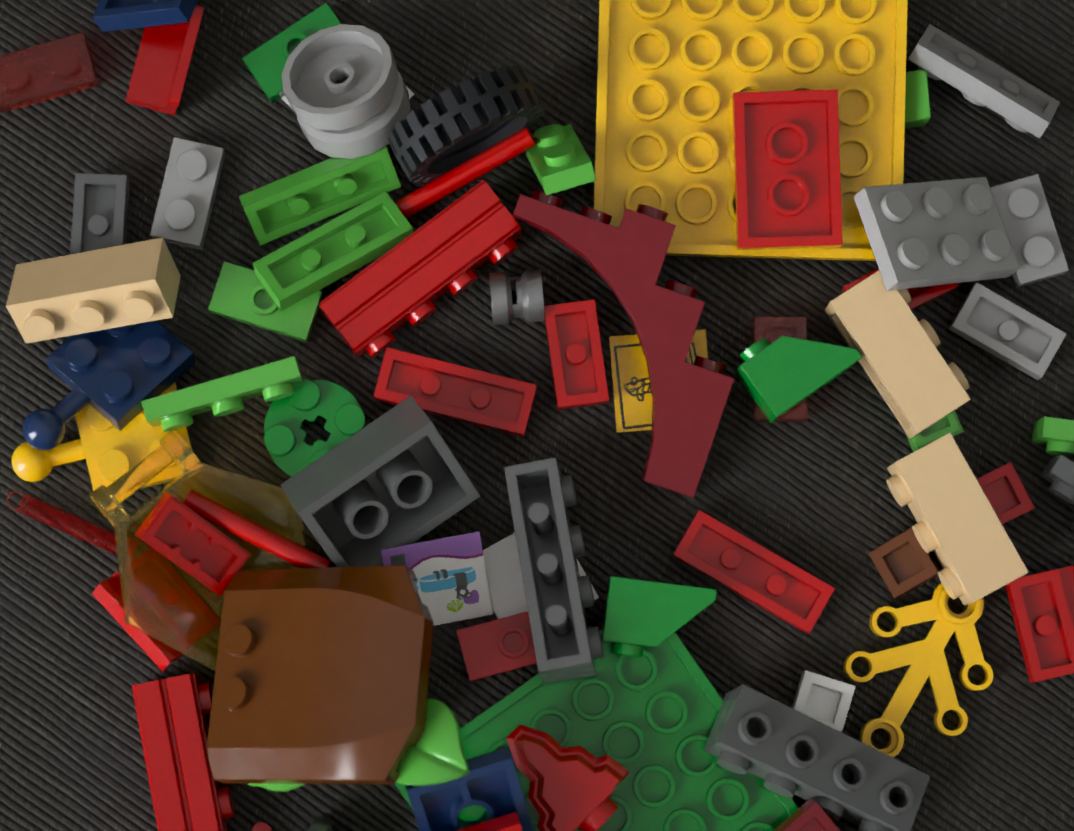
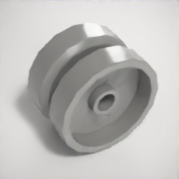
(345, 90)

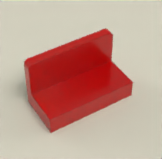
(163, 64)

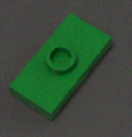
(269, 59)

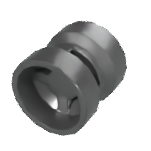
(528, 294)

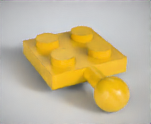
(105, 448)

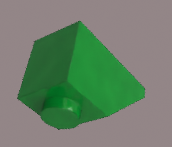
(790, 371)
(648, 612)

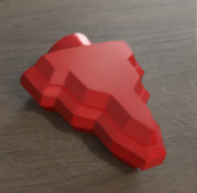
(567, 783)

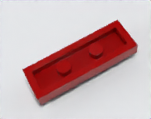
(456, 391)
(753, 572)

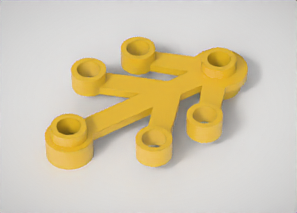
(925, 661)

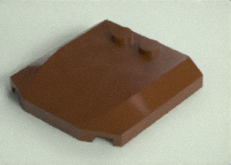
(319, 676)

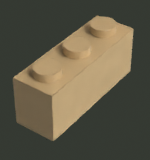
(94, 290)
(899, 354)
(955, 520)

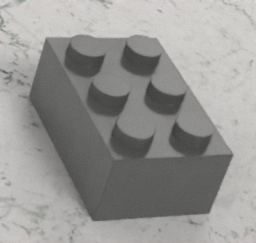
(380, 488)

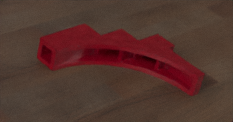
(629, 258)

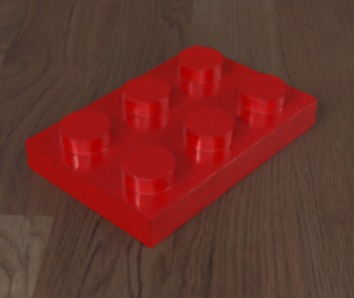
(787, 169)

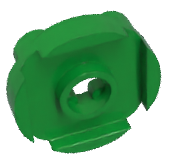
(310, 401)

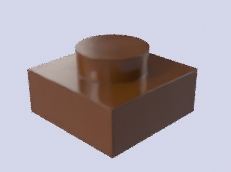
(904, 564)

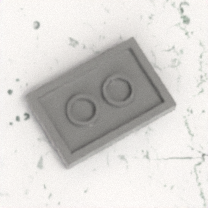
(936, 233)

